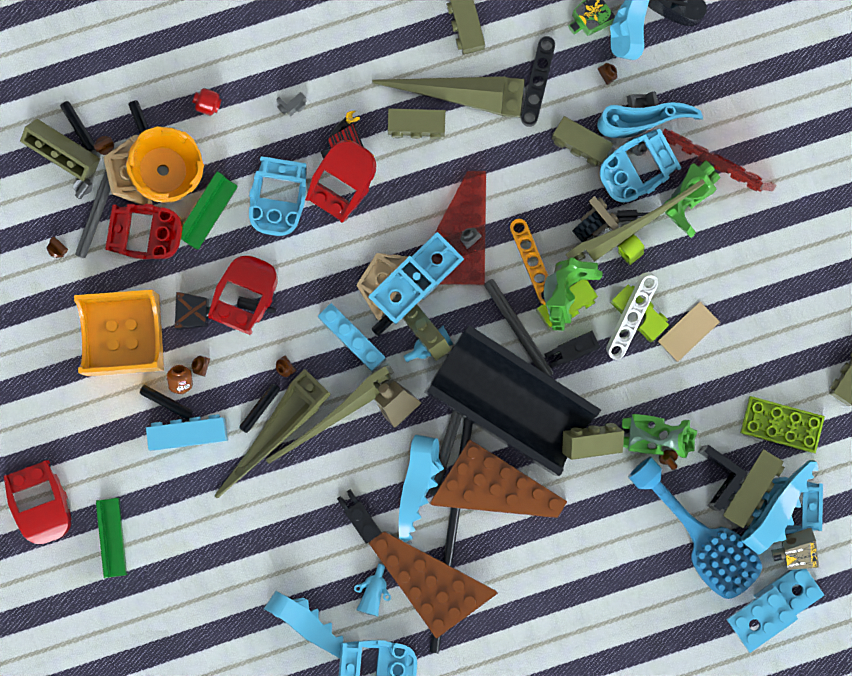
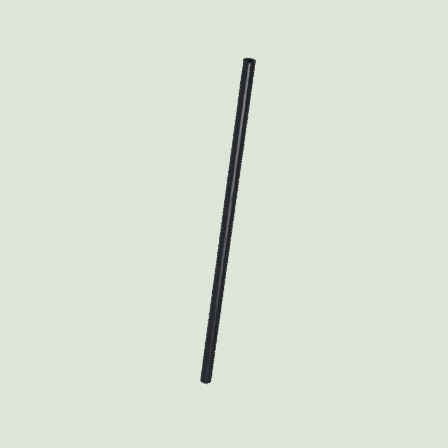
(452, 528)

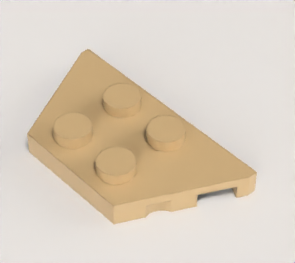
(117, 174)
(375, 274)

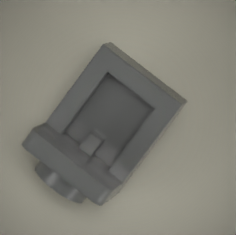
(642, 100)
(296, 104)

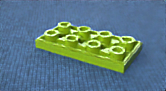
(782, 424)

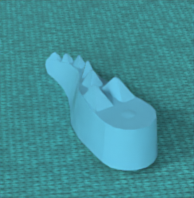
(628, 29)
(629, 122)
(420, 477)
(777, 514)
(305, 622)

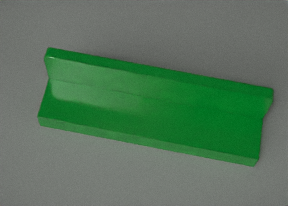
(207, 210)
(111, 537)

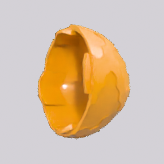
(164, 148)

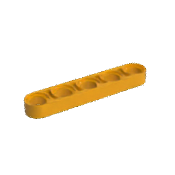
(528, 253)

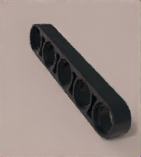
(538, 72)

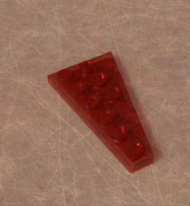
(721, 164)

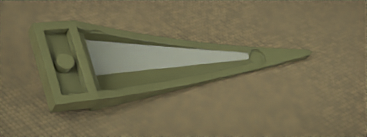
(490, 94)
(602, 244)
(361, 396)
(294, 409)

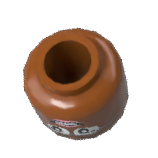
(179, 379)

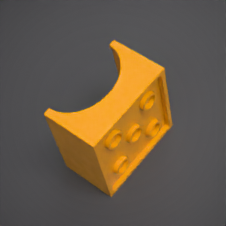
(120, 332)

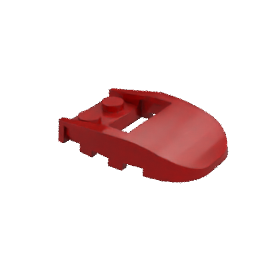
(352, 166)
(163, 237)
(250, 274)
(46, 520)

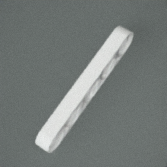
(632, 306)

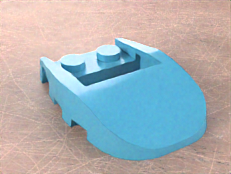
(621, 177)
(271, 215)
(811, 506)
(392, 658)

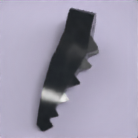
(680, 11)

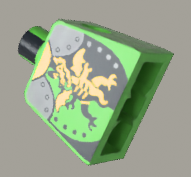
(591, 17)

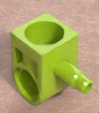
(631, 249)

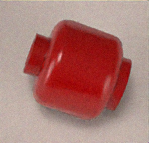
(207, 101)

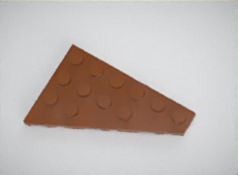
(490, 484)
(434, 588)

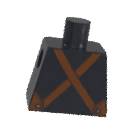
(191, 311)

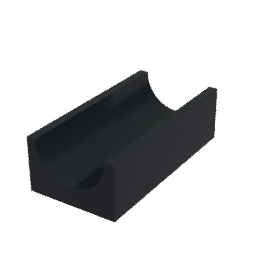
(510, 399)

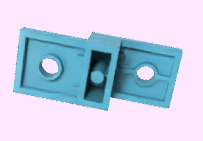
(416, 278)
(775, 608)

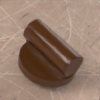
(608, 73)
(104, 145)
(56, 248)
(200, 365)
(285, 367)
(669, 458)

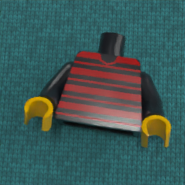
(344, 131)

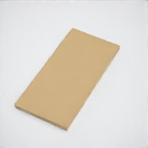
(688, 331)

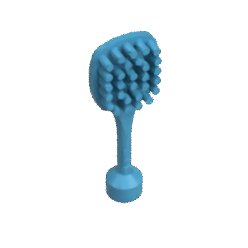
(717, 553)

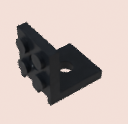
(731, 484)

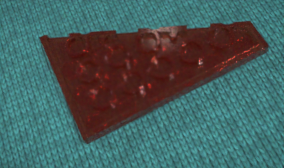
(465, 212)

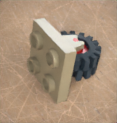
(595, 221)

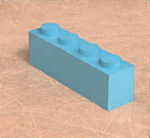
(352, 337)
(186, 433)

